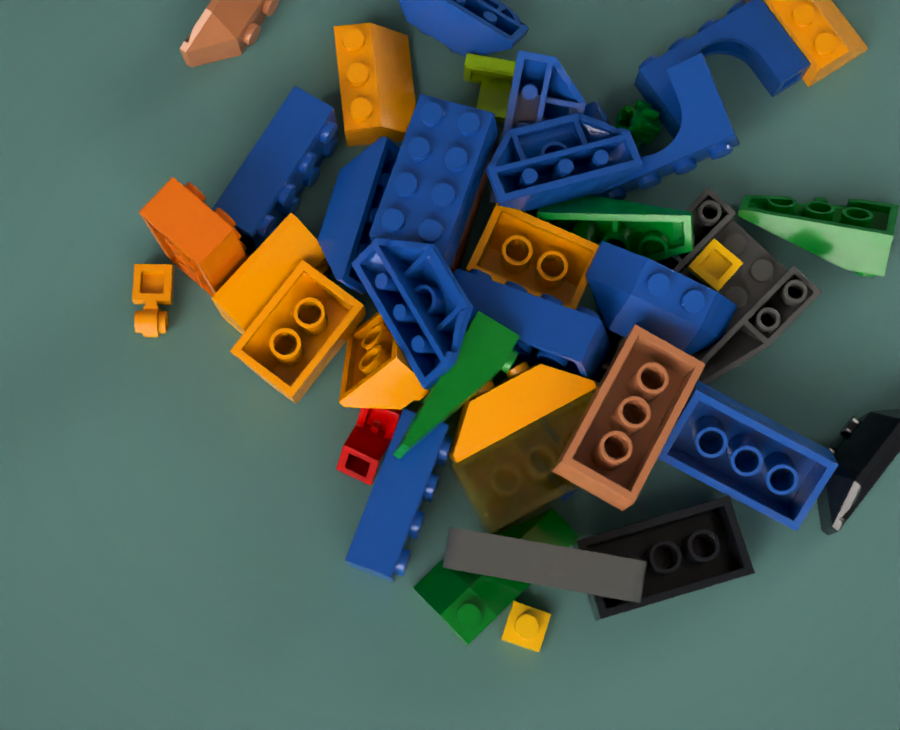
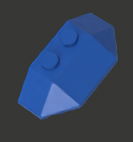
(466, 25)
(539, 93)
(560, 161)
(353, 209)
(658, 299)
(417, 302)

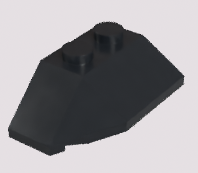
(862, 458)

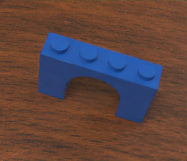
(746, 33)
(702, 133)

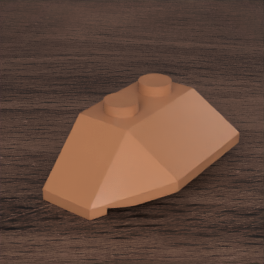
(225, 30)

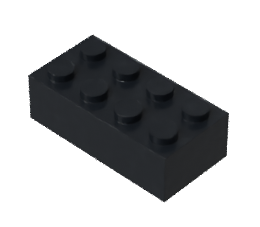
(681, 551)

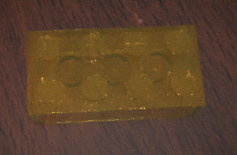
(516, 472)

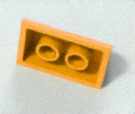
(819, 33)
(374, 82)
(534, 255)
(266, 270)
(299, 331)
(377, 370)

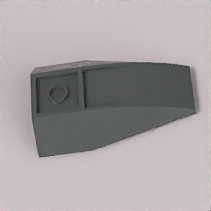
(762, 289)

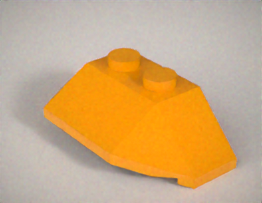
(513, 404)

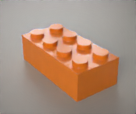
(194, 235)

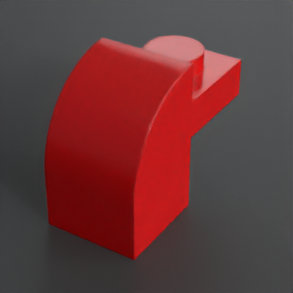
(368, 443)

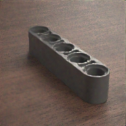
(545, 564)

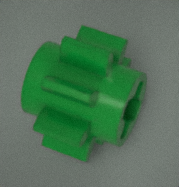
(640, 121)

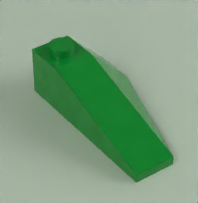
(629, 225)
(847, 235)
(483, 353)
(474, 600)

